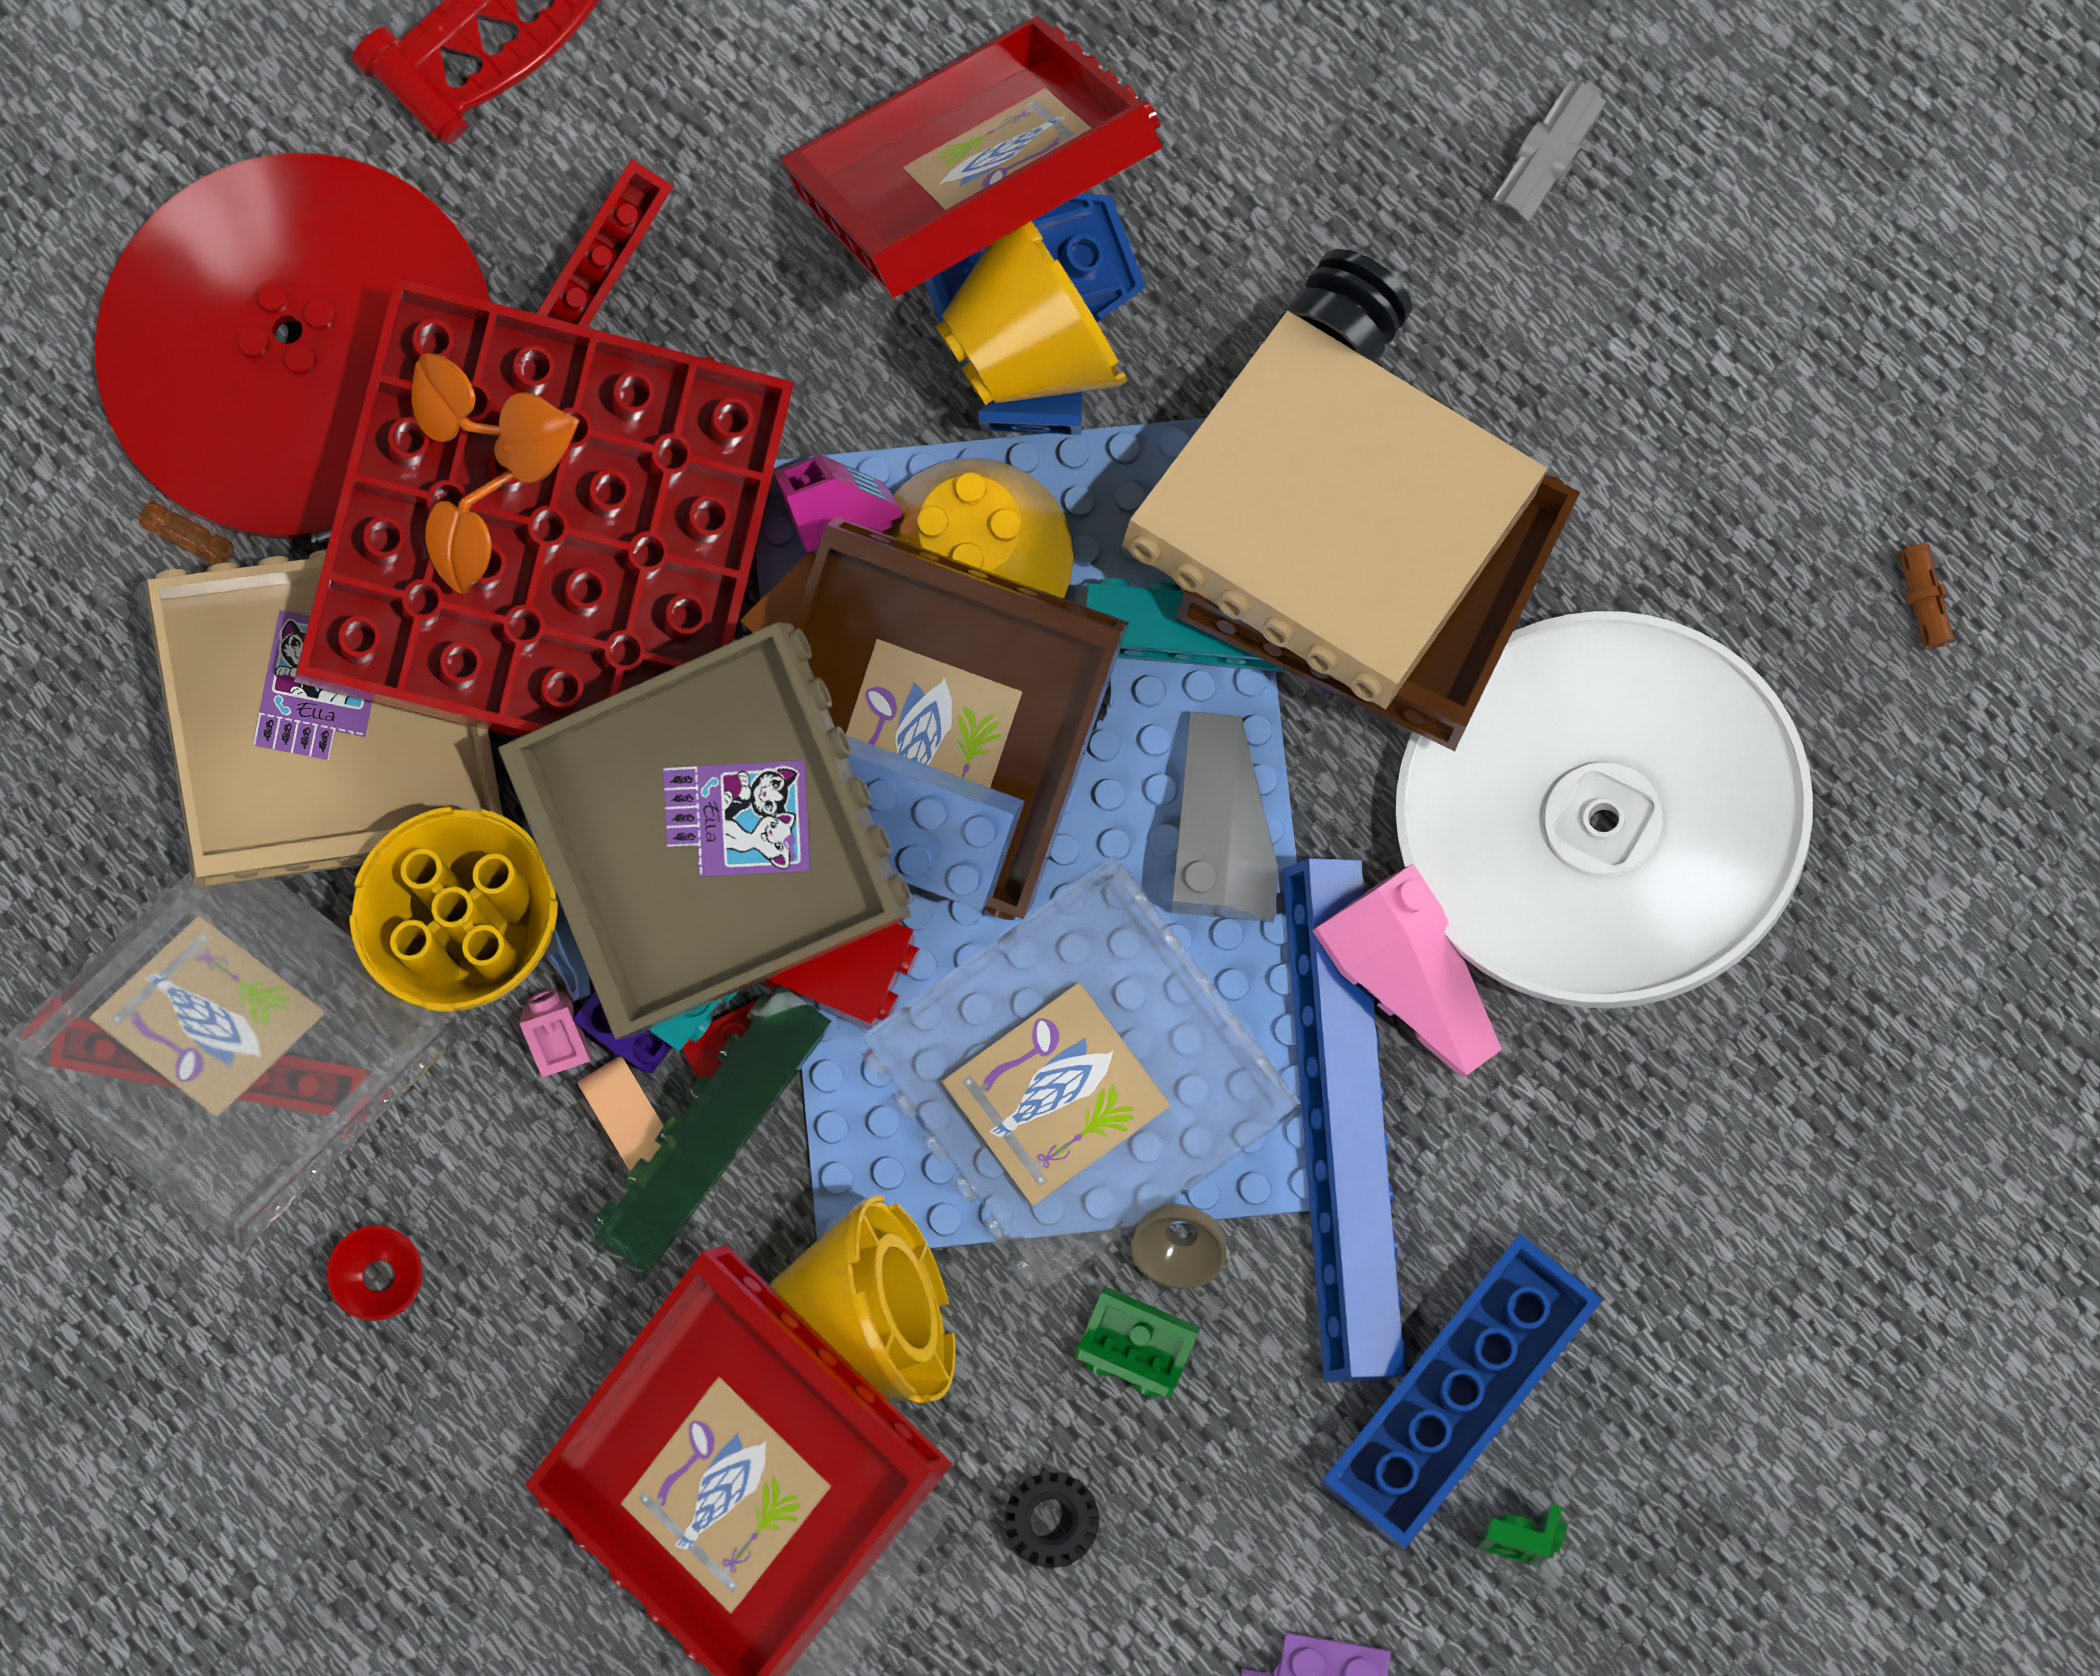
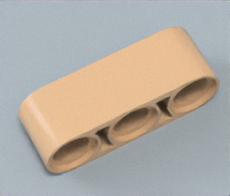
(623, 1111)

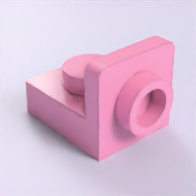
(552, 1034)

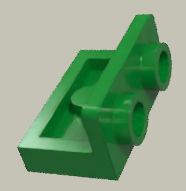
(1136, 1343)

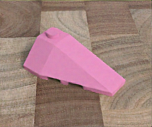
(1399, 953)

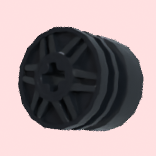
(1353, 302)

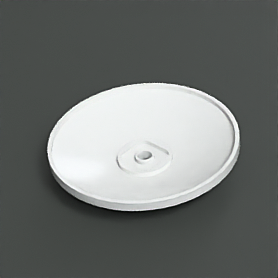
(1628, 723)

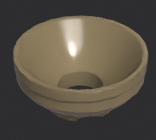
(1178, 1260)

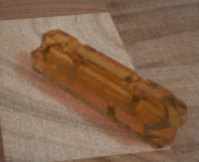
(186, 533)

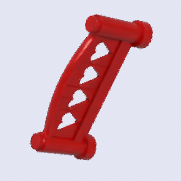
(415, 66)

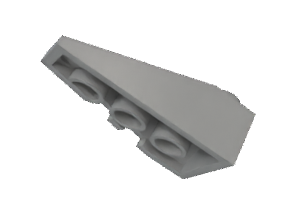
(1224, 837)

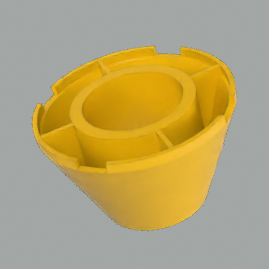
(877, 1301)

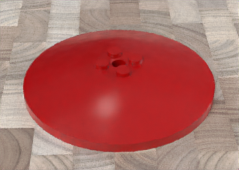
(191, 319)

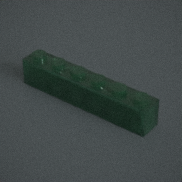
(711, 1131)

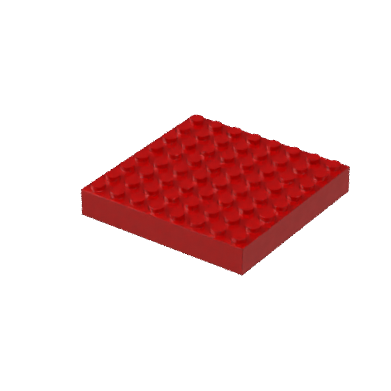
(593, 573)

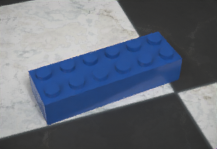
(1461, 1392)

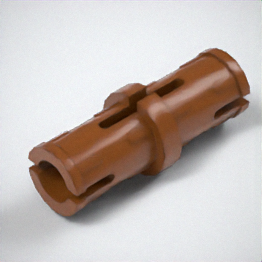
(1926, 596)

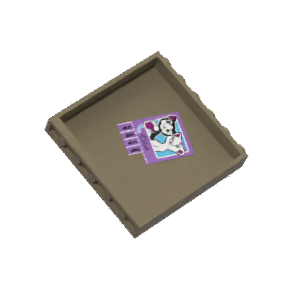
(706, 830)

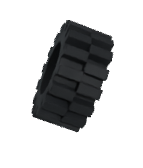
(1020, 1509)

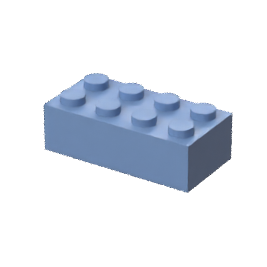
(940, 826)

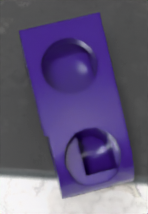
(642, 1050)

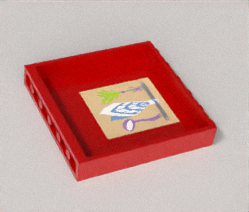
(971, 154)
(736, 1472)

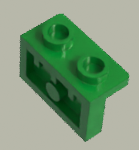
(1515, 1540)

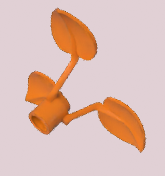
(529, 445)

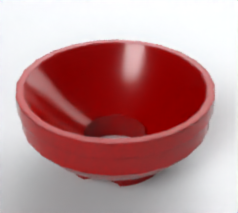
(356, 1254)

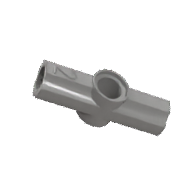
(1548, 153)

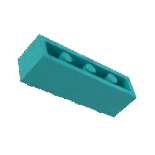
(1157, 634)

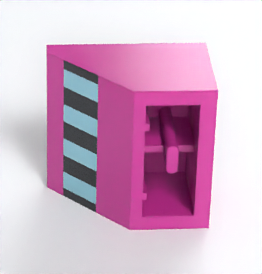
(825, 489)

